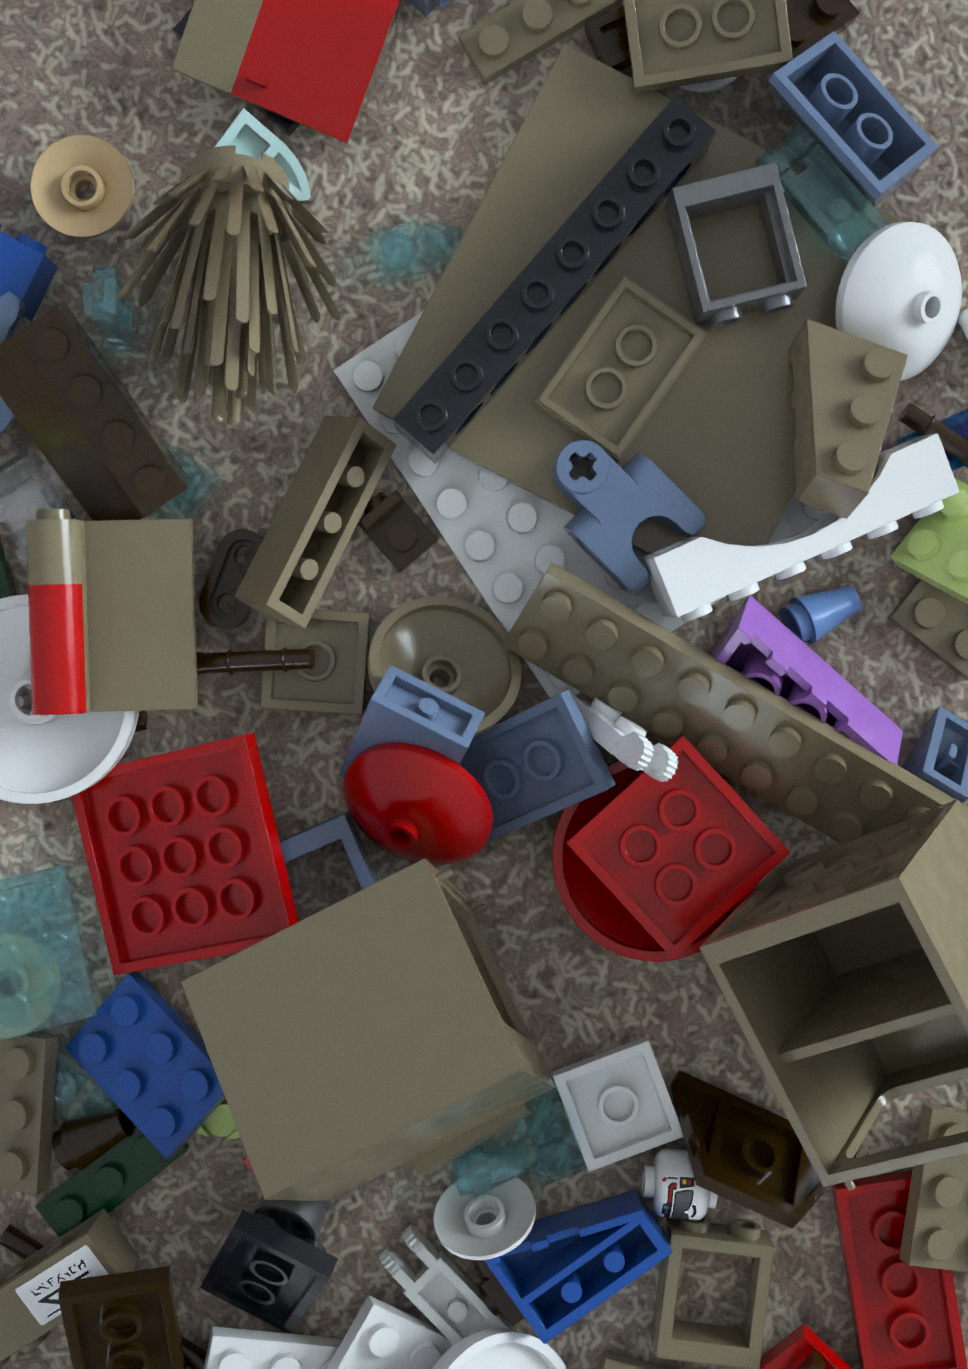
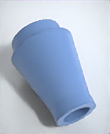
(820, 612)

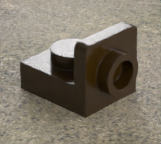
(396, 529)

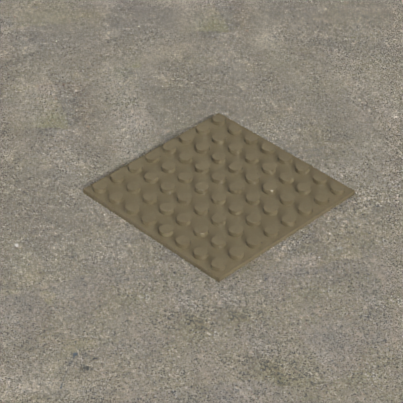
(729, 414)

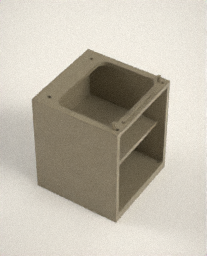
(856, 985)
(364, 1036)

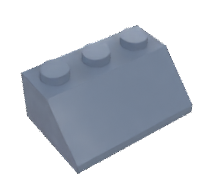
(852, 117)

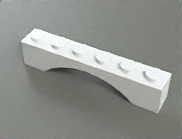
(701, 570)

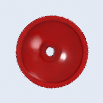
(417, 803)

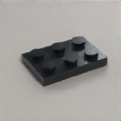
(268, 1271)

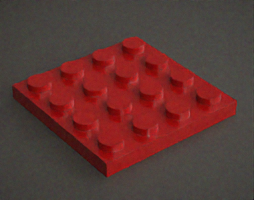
(185, 855)

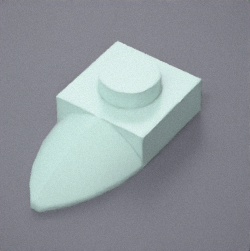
(254, 138)

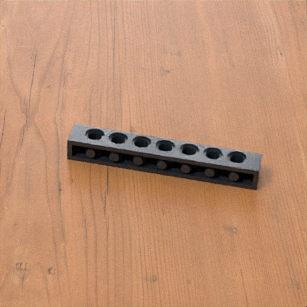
(554, 280)

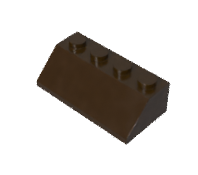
(86, 420)

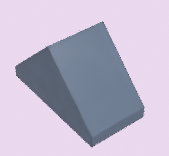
(942, 754)

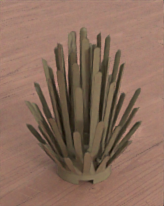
(234, 232)

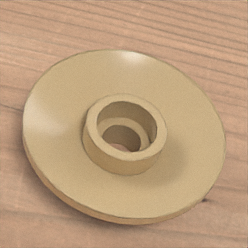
(68, 167)

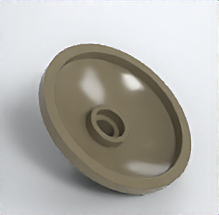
(452, 643)

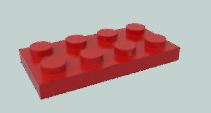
(898, 1310)

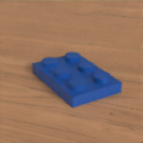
(149, 1064)

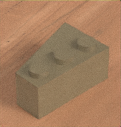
(841, 414)

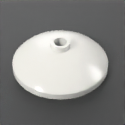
(902, 293)

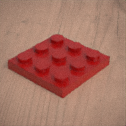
(678, 849)

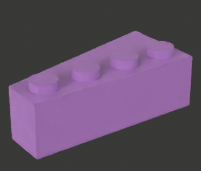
(781, 662)

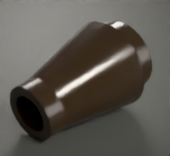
(89, 1137)

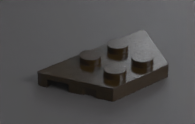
(745, 1152)

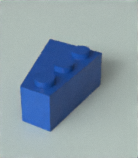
(580, 1260)

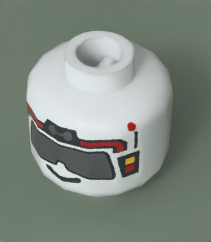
(673, 1187)

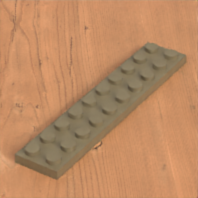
(724, 716)

